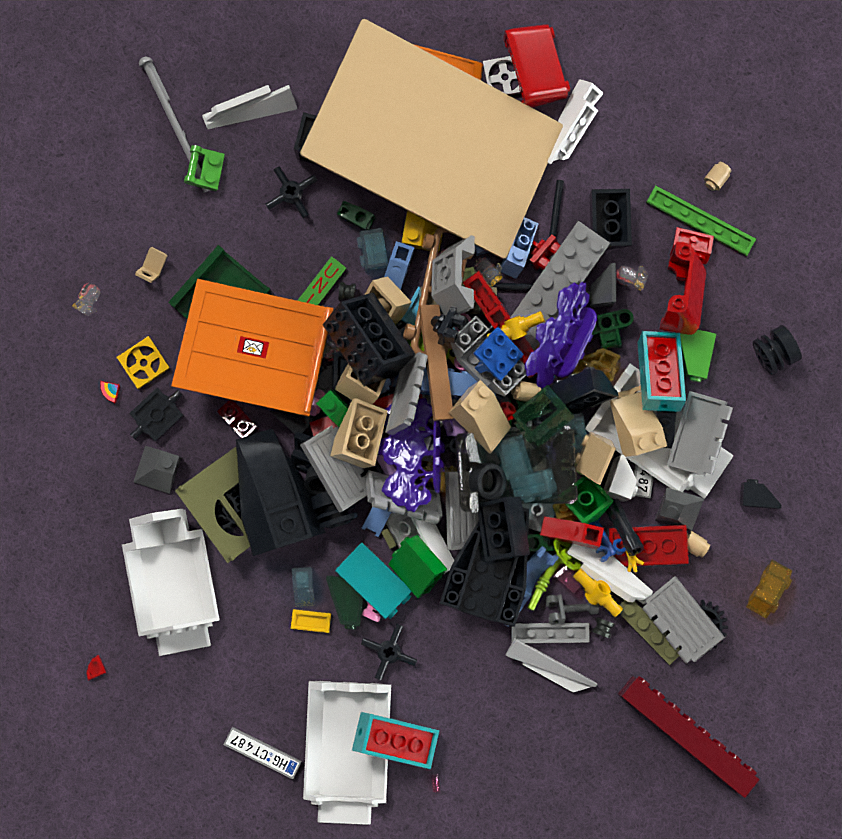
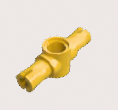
(518, 326)
(597, 592)

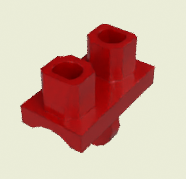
(542, 251)

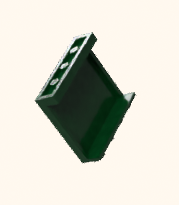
(216, 268)

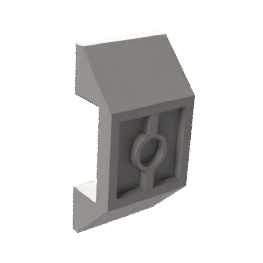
(448, 278)
(467, 342)

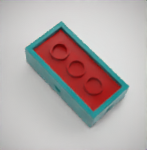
(661, 371)
(395, 740)

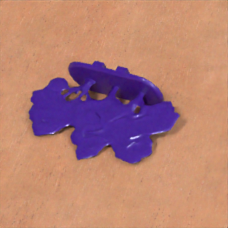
(562, 338)
(406, 452)

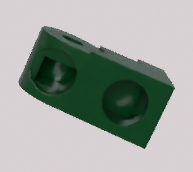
(356, 215)
(536, 542)

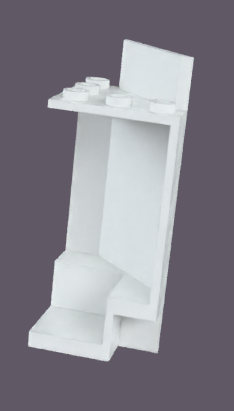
(170, 581)

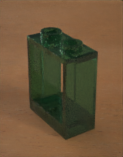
(548, 426)

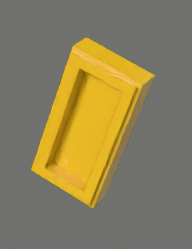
(310, 621)

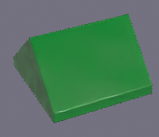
(591, 501)

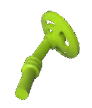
(544, 580)

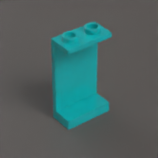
(374, 581)

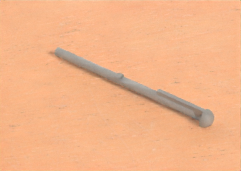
(146, 62)

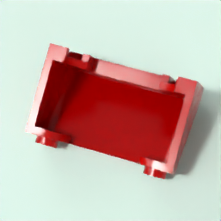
(536, 64)
(685, 310)

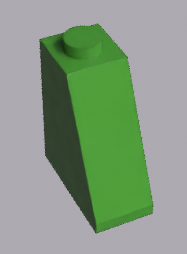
(697, 354)

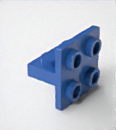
(497, 354)

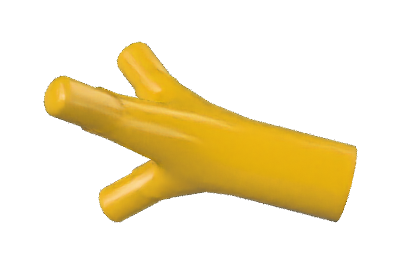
(632, 560)

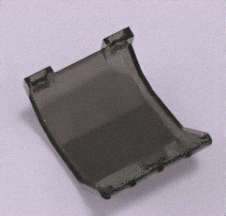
(553, 454)

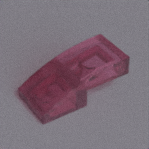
(565, 576)

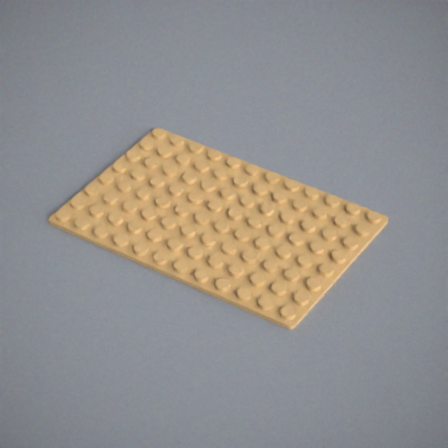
(432, 139)

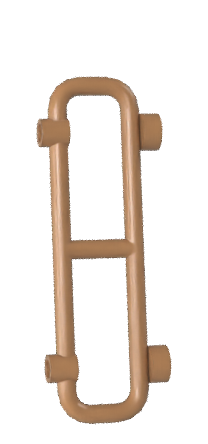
(413, 332)

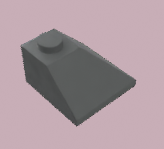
(603, 290)
(157, 469)
(679, 508)

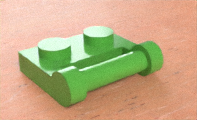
(210, 169)

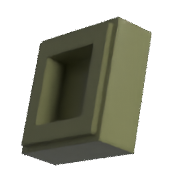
(389, 538)

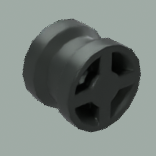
(346, 291)
(603, 627)

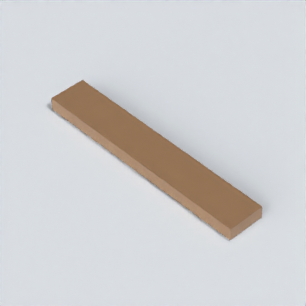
(436, 365)

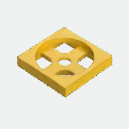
(163, 366)

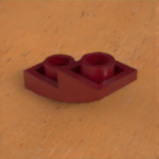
(237, 419)

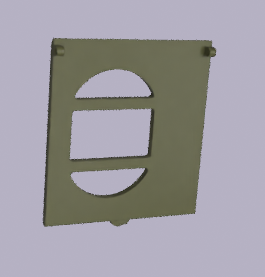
(201, 496)

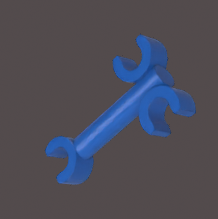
(608, 548)

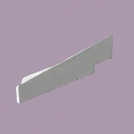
(251, 106)
(575, 119)
(612, 572)
(548, 667)

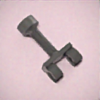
(556, 618)

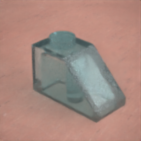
(303, 586)

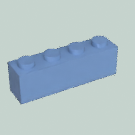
(458, 383)

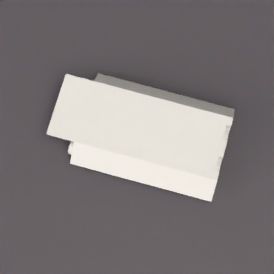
(656, 461)
(336, 777)

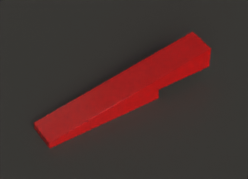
(494, 309)

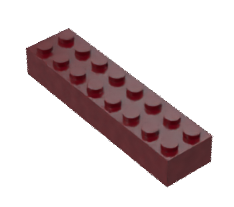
(692, 739)

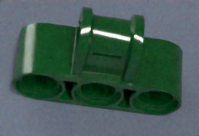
(611, 334)

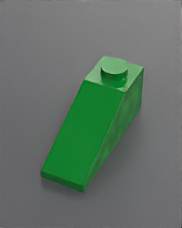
(333, 407)

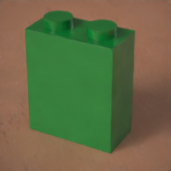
(417, 565)

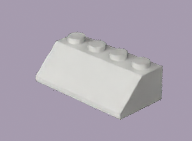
(404, 526)

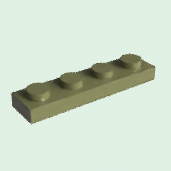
(648, 631)

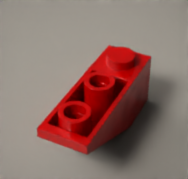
(572, 532)

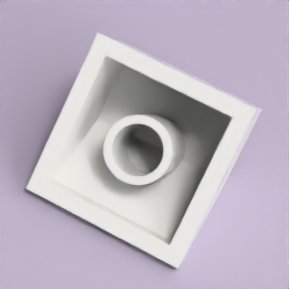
(621, 480)

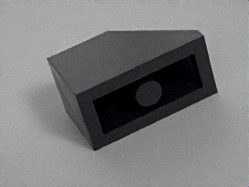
(757, 495)

